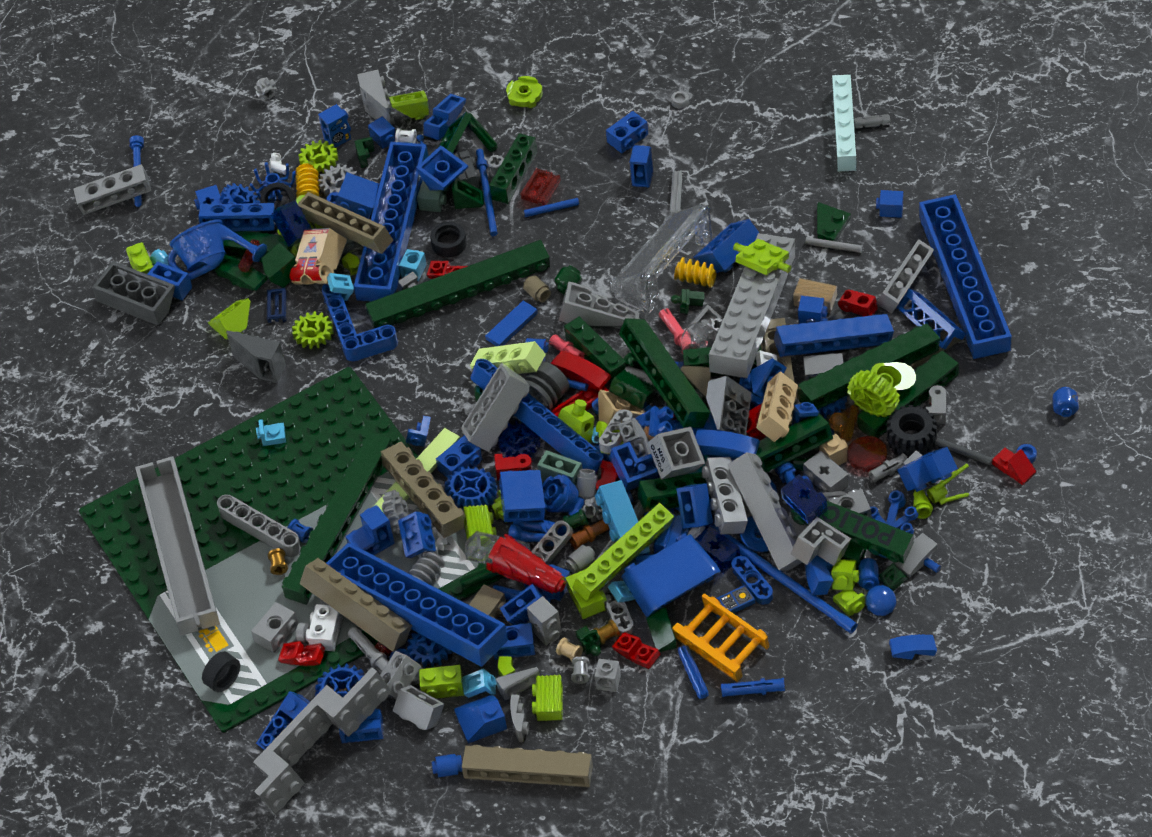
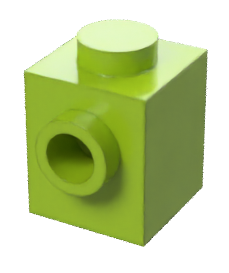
(845, 575)

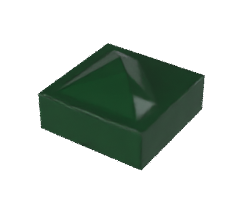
(893, 577)

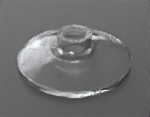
(695, 334)

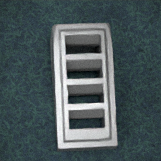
(516, 682)

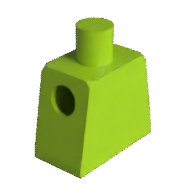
(578, 419)

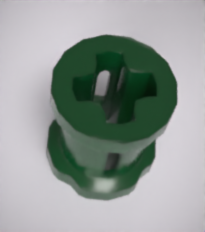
(577, 519)

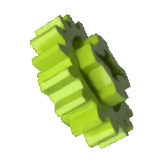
(318, 155)
(312, 330)

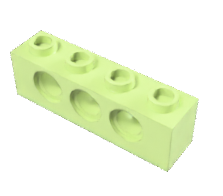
(518, 357)

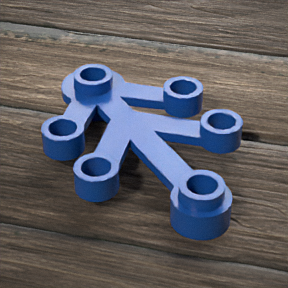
(897, 500)

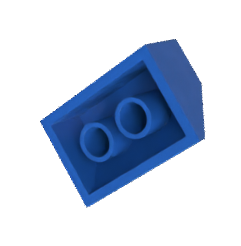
(720, 249)

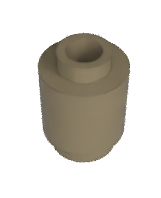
(536, 289)

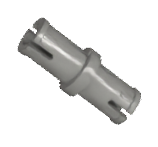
(878, 473)

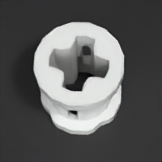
(411, 136)

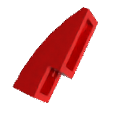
(581, 370)

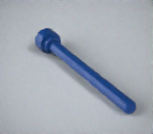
(136, 144)

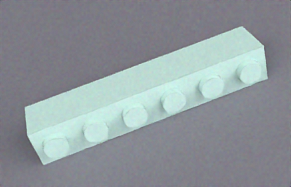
(844, 123)

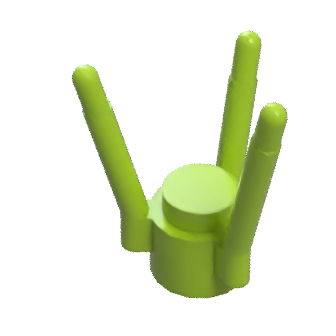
(938, 491)

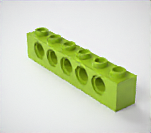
(623, 552)

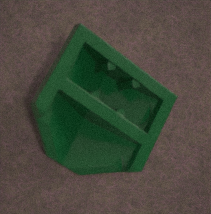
(278, 264)

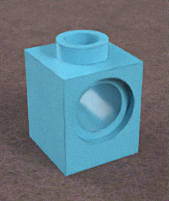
(412, 262)

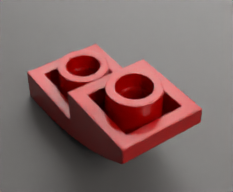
(440, 268)
(635, 650)

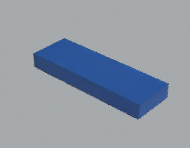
(511, 324)

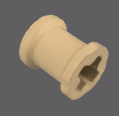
(568, 649)

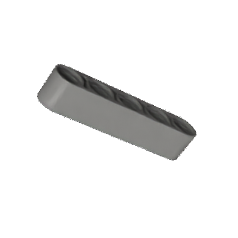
(252, 519)

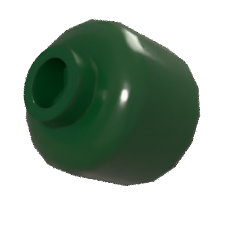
(566, 275)

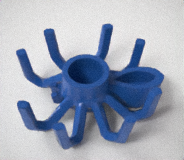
(272, 178)

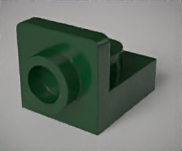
(363, 148)

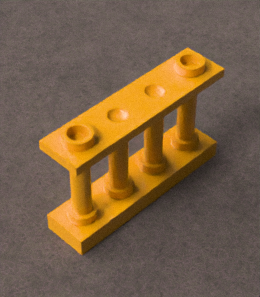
(716, 656)

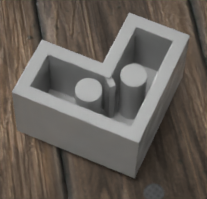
(820, 540)

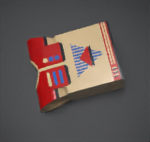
(317, 256)

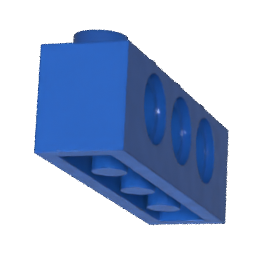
(240, 216)

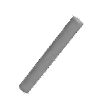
(833, 244)

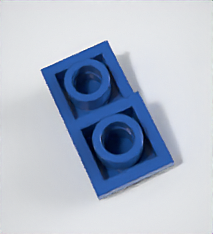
(909, 645)

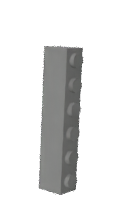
(765, 509)

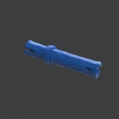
(753, 687)

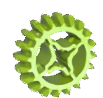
(873, 393)

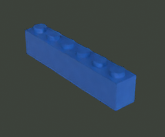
(833, 335)

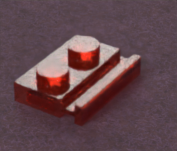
(540, 187)

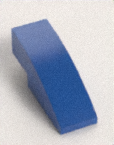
(443, 116)
(725, 443)
(819, 576)

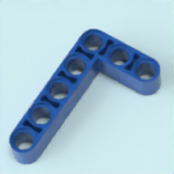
(357, 345)

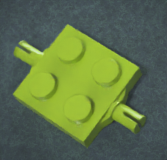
(762, 257)

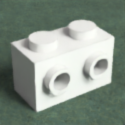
(324, 627)

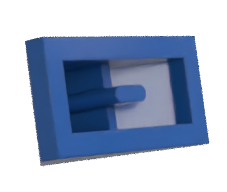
(763, 374)

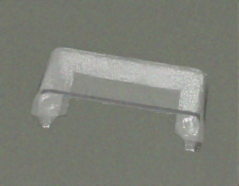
(638, 280)

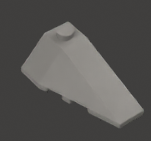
(593, 308)

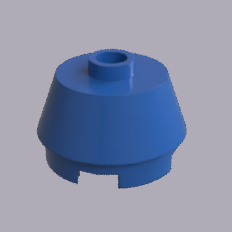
(559, 494)

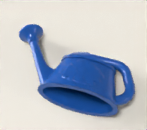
(203, 247)

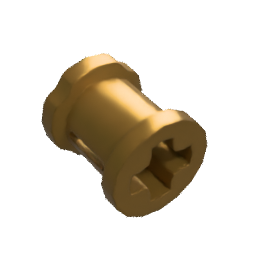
(277, 560)
(607, 631)

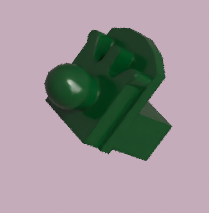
(687, 299)
(589, 641)

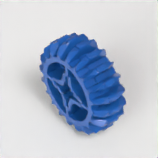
(470, 484)
(340, 679)

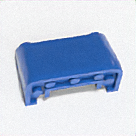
(669, 574)

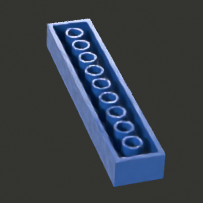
(395, 210)
(965, 276)
(423, 606)

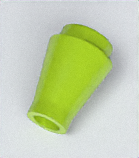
(922, 504)

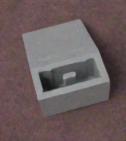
(374, 95)

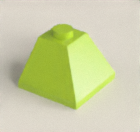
(411, 104)
(232, 318)

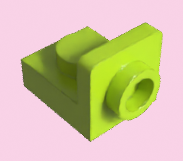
(849, 601)

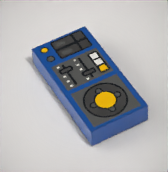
(736, 599)

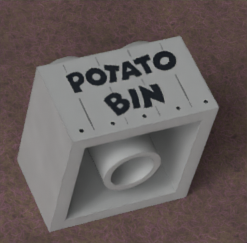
(676, 453)

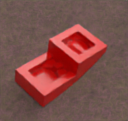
(298, 654)

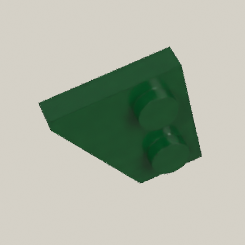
(830, 222)

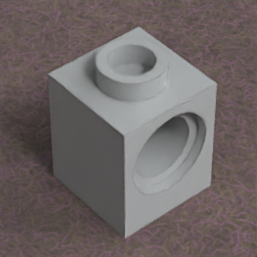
(607, 675)

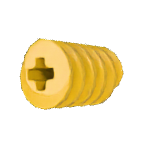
(306, 180)
(695, 273)

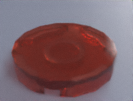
(867, 453)

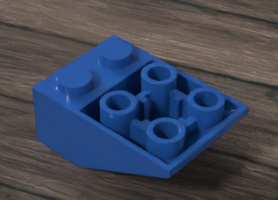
(288, 710)

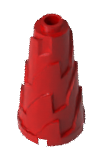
(521, 565)

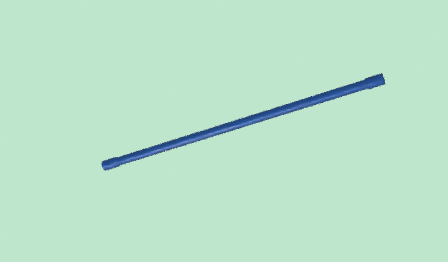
(840, 618)

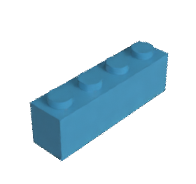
(617, 511)

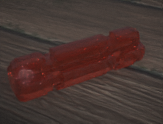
(247, 258)

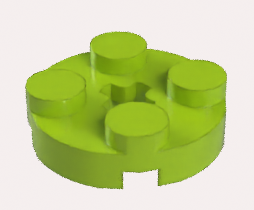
(528, 99)

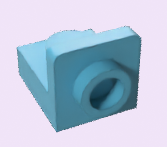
(341, 284)
(271, 434)
(479, 682)

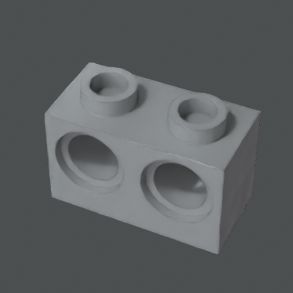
(399, 672)

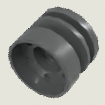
(547, 384)

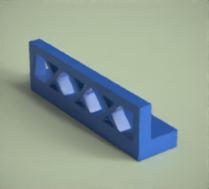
(934, 315)

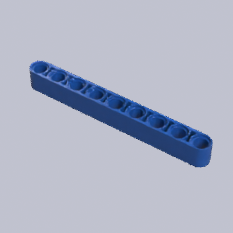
(545, 423)

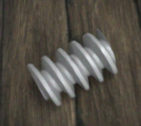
(427, 567)

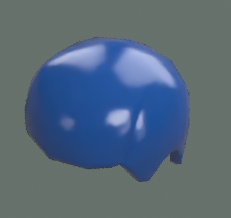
(880, 600)

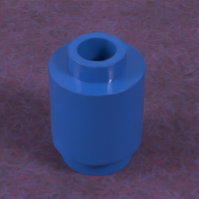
(868, 573)
(447, 765)

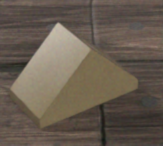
(698, 376)

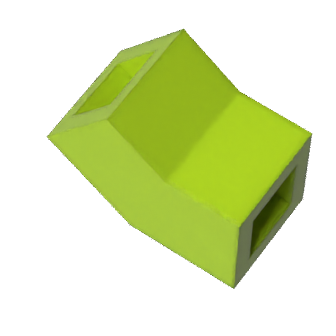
(351, 263)
(505, 665)

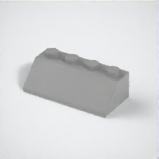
(495, 408)

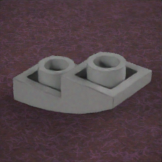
(632, 432)
(921, 549)
(520, 725)

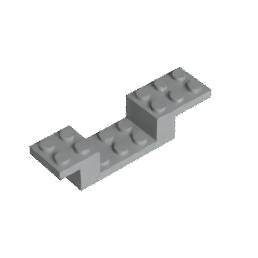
(306, 729)

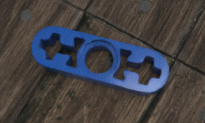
(751, 571)

